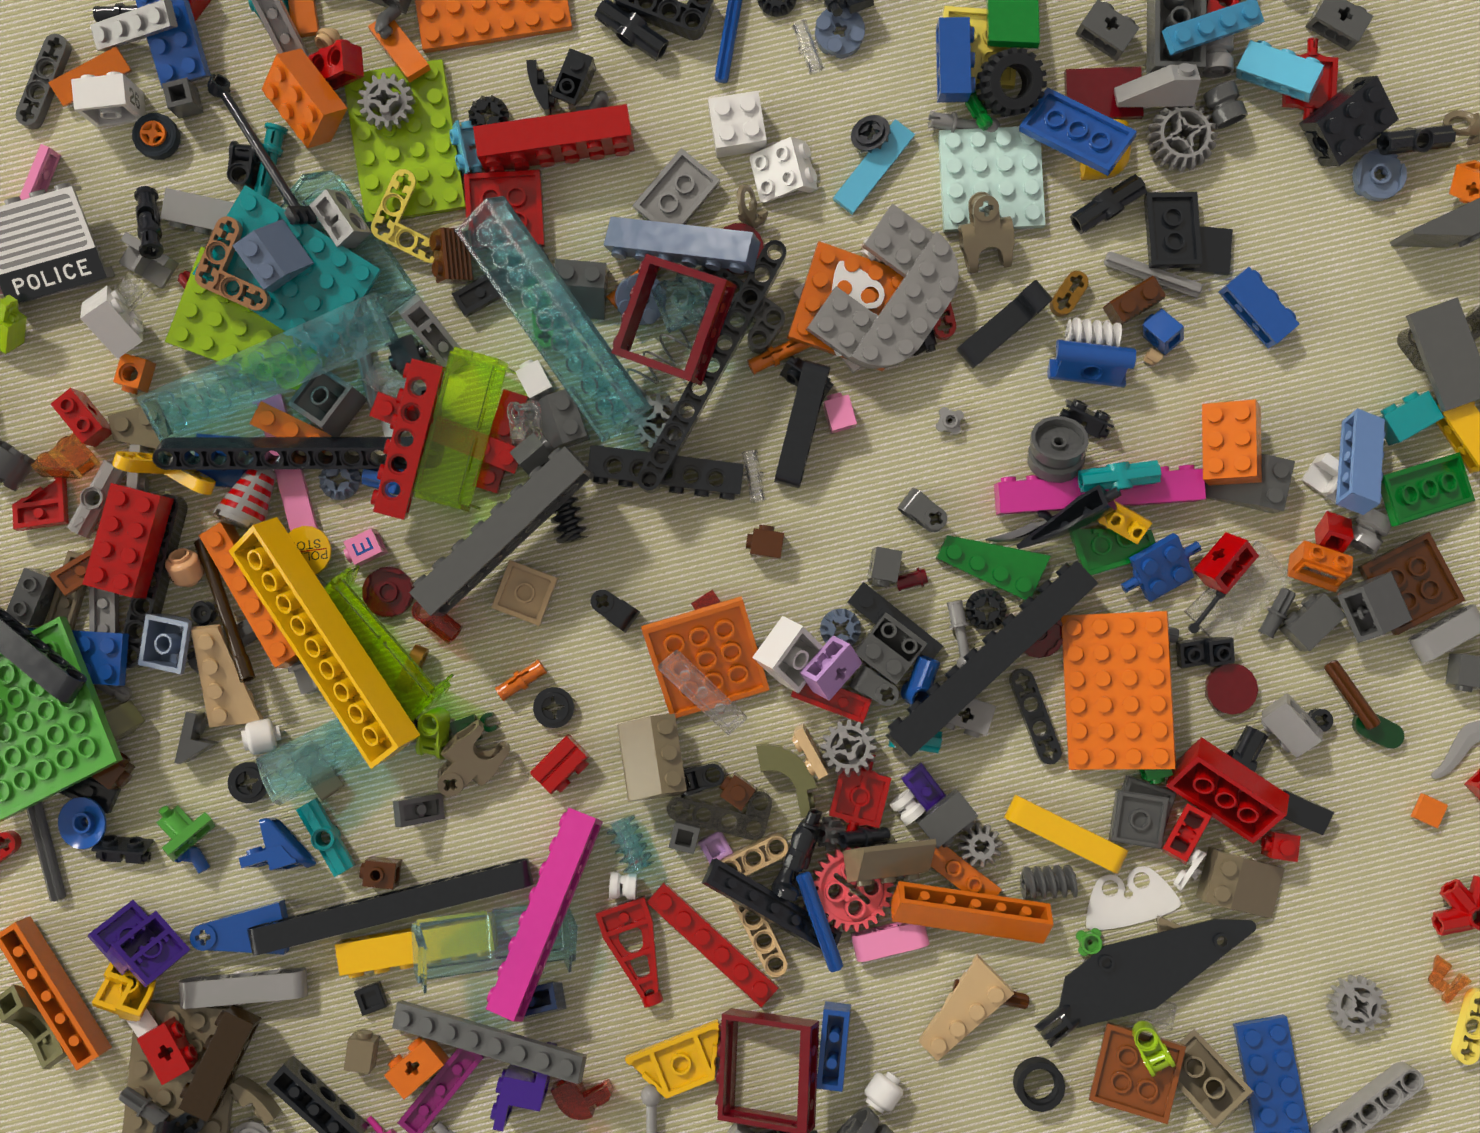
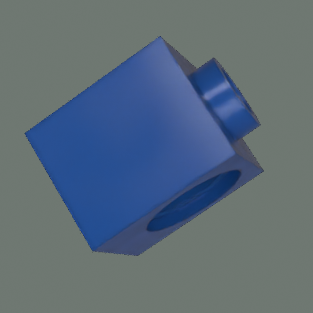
(1163, 331)

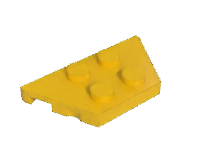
(680, 1060)

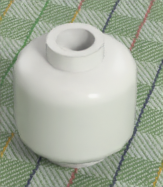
(260, 736)
(883, 1092)

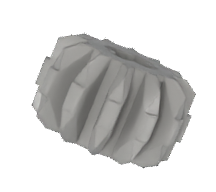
(976, 854)

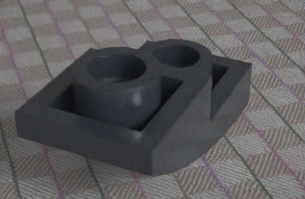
(539, 88)
(1202, 651)
(1308, 813)

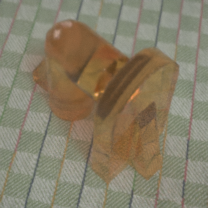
(1440, 969)

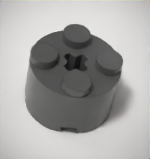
(13, 466)

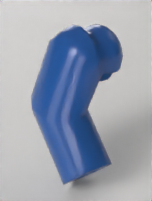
(195, 856)

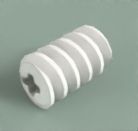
(1093, 333)

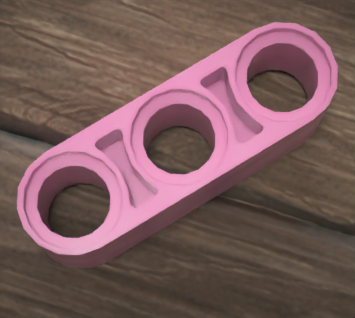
(888, 940)

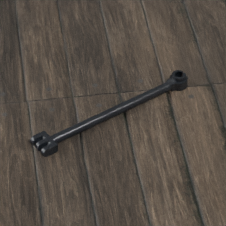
(294, 212)

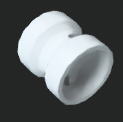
(907, 807)
(629, 885)

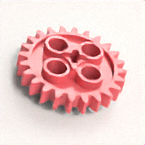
(837, 906)

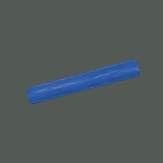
(728, 41)
(819, 921)

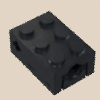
(1349, 121)

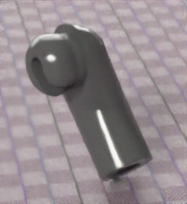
(384, 19)
(599, 101)

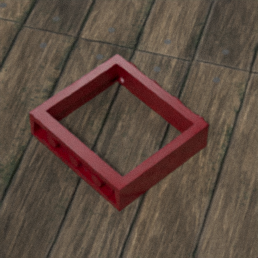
(707, 333)
(807, 1082)

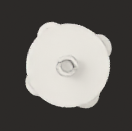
(1184, 877)

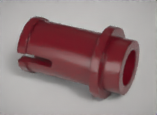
(912, 579)

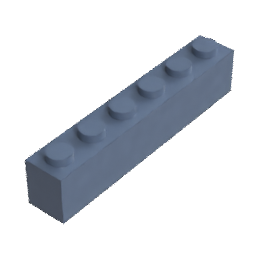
(683, 244)

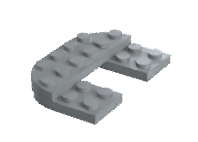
(913, 309)

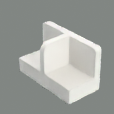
(1323, 476)

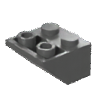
(1374, 606)
(890, 648)

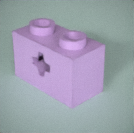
(831, 667)

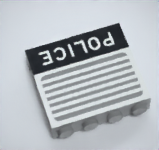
(47, 245)

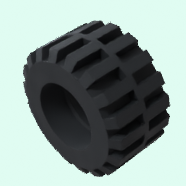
(1031, 79)

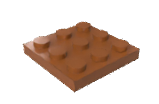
(1124, 1080)

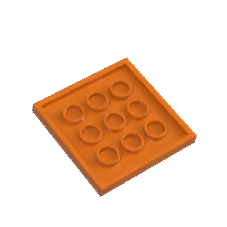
(819, 286)
(716, 643)

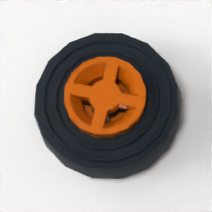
(151, 127)

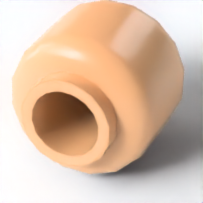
(184, 567)

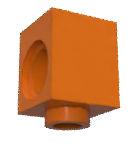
(126, 366)

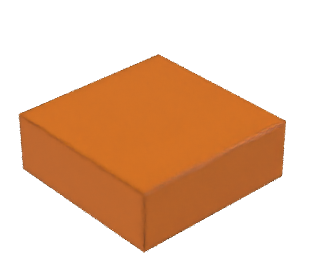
(1429, 810)

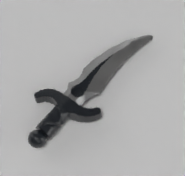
(1022, 532)

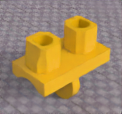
(1126, 523)

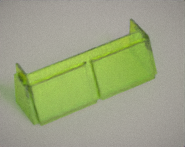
(460, 429)
(394, 664)

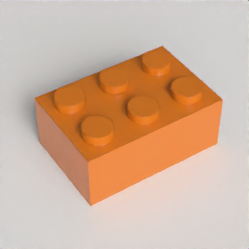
(304, 98)
(1231, 442)

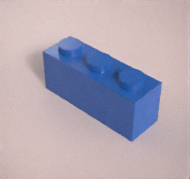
(954, 59)
(1259, 307)
(833, 1046)

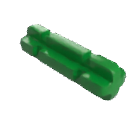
(979, 112)

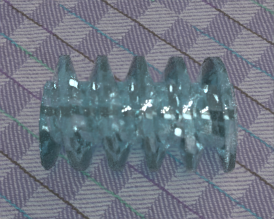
(629, 844)

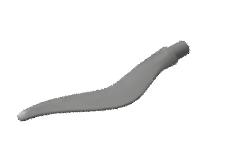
(1465, 739)

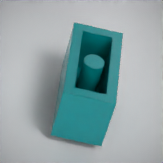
(1410, 417)

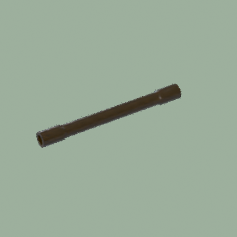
(240, 657)

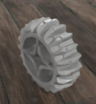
(1185, 156)

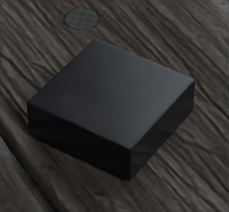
(371, 998)

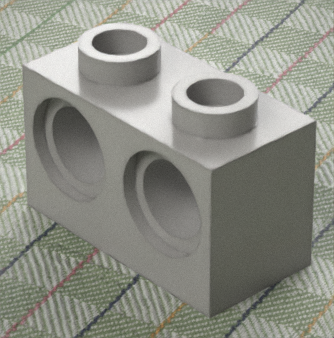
(340, 218)

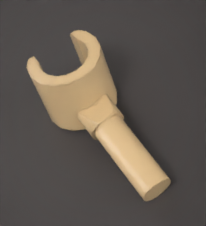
(1153, 356)

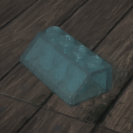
(307, 761)

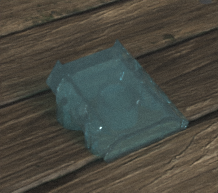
(681, 300)

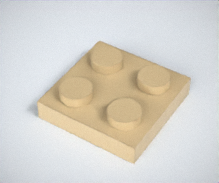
(524, 593)
(805, 743)

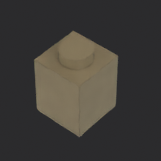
(362, 1051)

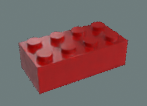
(128, 541)
(1228, 790)

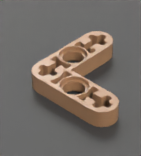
(221, 277)

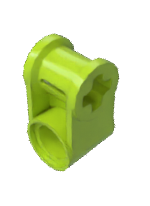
(432, 736)
(1153, 1052)

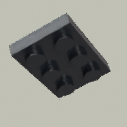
(1173, 230)

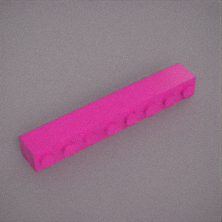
(1038, 495)
(544, 915)

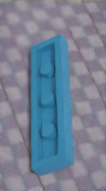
(1212, 26)

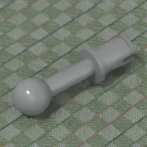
(951, 122)
(958, 621)
(651, 1098)

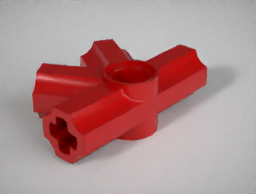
(1463, 906)

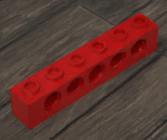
(399, 505)

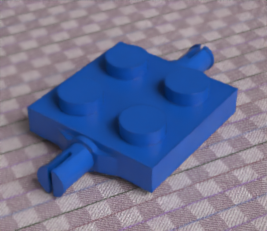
(1161, 567)

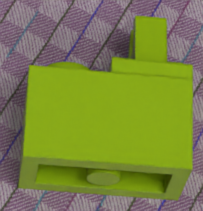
(11, 325)

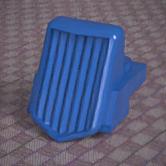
(280, 851)

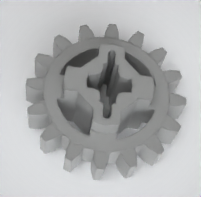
(378, 94)
(646, 422)
(839, 750)
(1367, 1003)

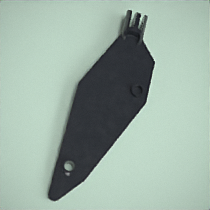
(1139, 974)

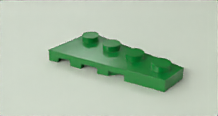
(1000, 566)

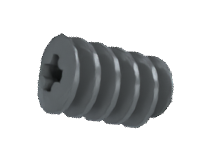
(1048, 880)

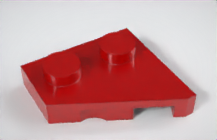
(42, 507)

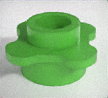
(1083, 938)

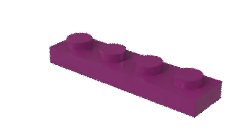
(439, 1091)

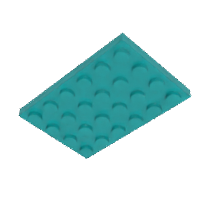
(328, 284)

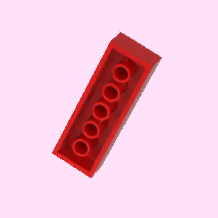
(554, 139)

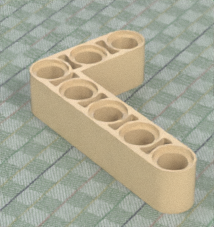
(760, 926)

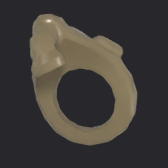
(1472, 119)
(749, 216)

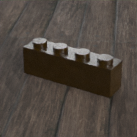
(219, 1063)

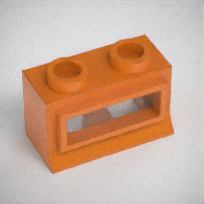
(1319, 566)

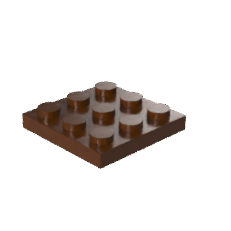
(1421, 577)

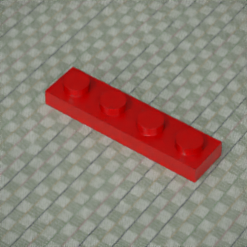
(490, 476)

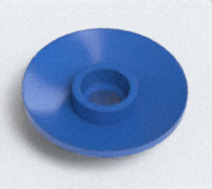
(73, 823)

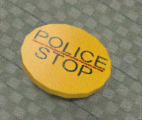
(313, 546)

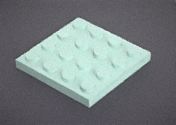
(995, 163)

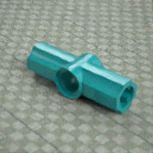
(1120, 475)
(316, 822)

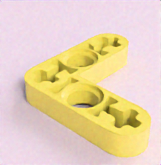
(396, 228)
(1465, 1016)

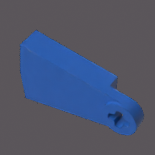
(231, 933)

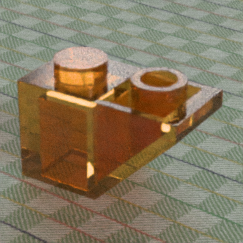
(66, 460)

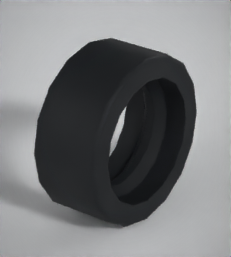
(1050, 1100)

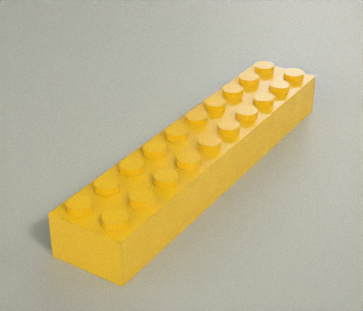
(323, 642)

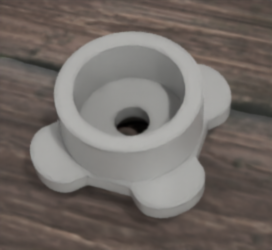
(943, 424)

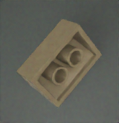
(651, 758)
(888, 861)

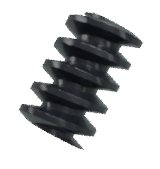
(568, 522)

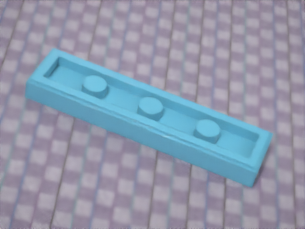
(873, 168)

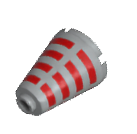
(248, 499)

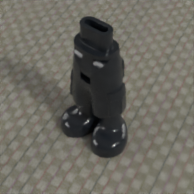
(798, 856)

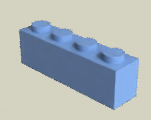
(1360, 462)

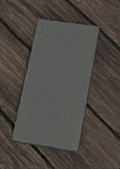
(1447, 353)

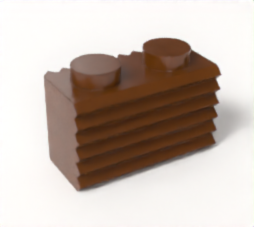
(451, 257)
(1134, 301)

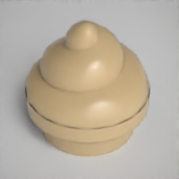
(326, 37)

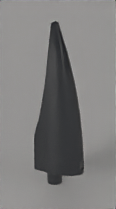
(1079, 513)

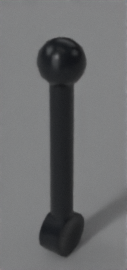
(1194, 627)

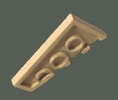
(224, 695)
(970, 1003)

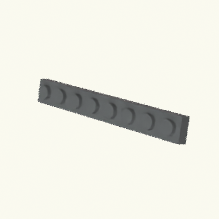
(490, 1042)

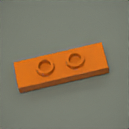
(961, 872)

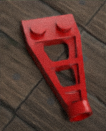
(623, 918)

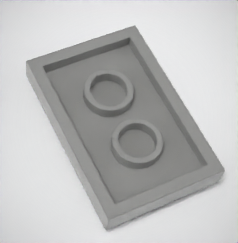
(677, 191)

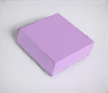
(715, 846)

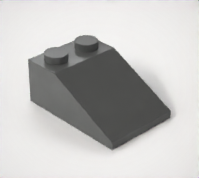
(1454, 227)
(1264, 496)

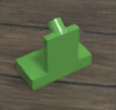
(182, 830)

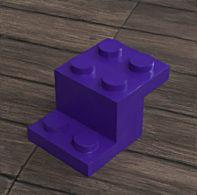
(139, 943)
(520, 1089)

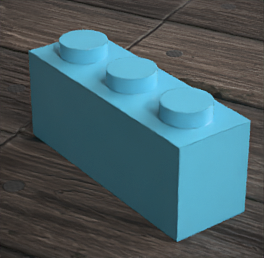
(1280, 70)

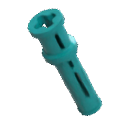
(272, 144)

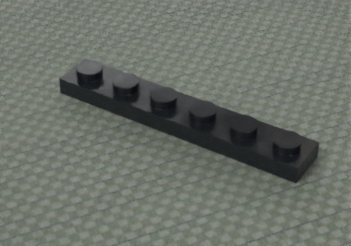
(763, 902)

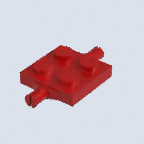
(1326, 87)
(860, 798)

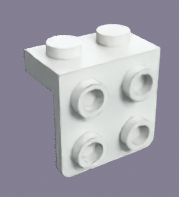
(783, 169)

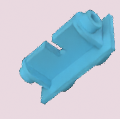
(463, 138)

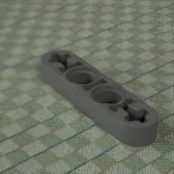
(38, 80)

